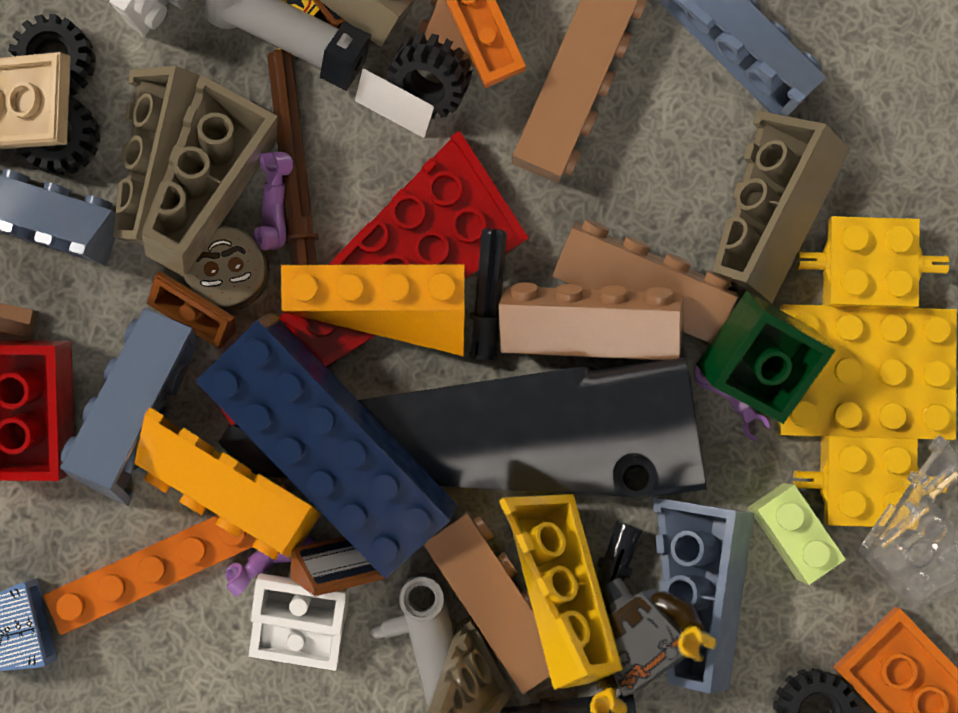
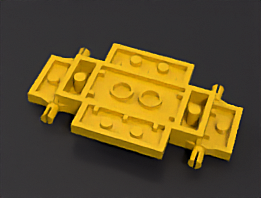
(888, 372)

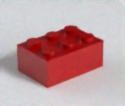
(35, 408)

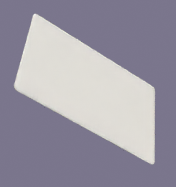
(394, 103)

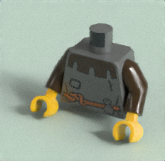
(651, 637)

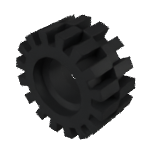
(59, 31)
(438, 60)
(75, 152)
(812, 683)

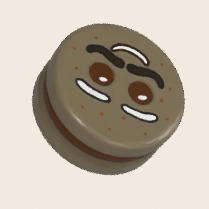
(229, 270)

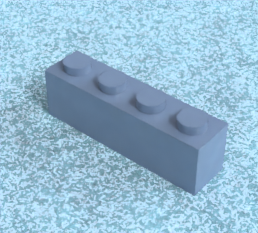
(751, 50)
(55, 219)
(140, 378)
(705, 564)

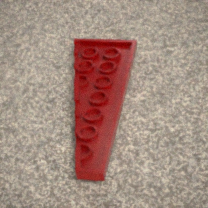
(425, 223)

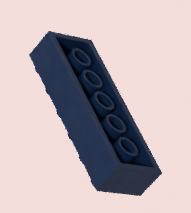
(327, 444)

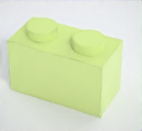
(796, 533)

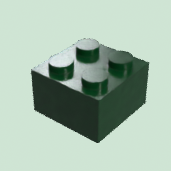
(765, 357)

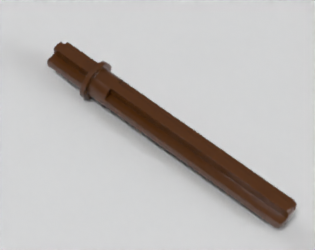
(290, 140)

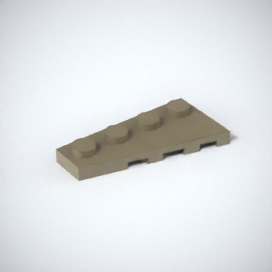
(470, 675)

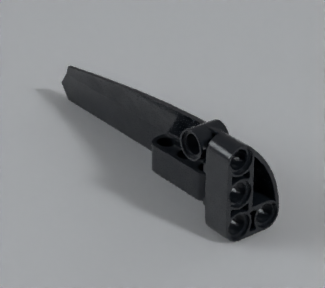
(542, 431)

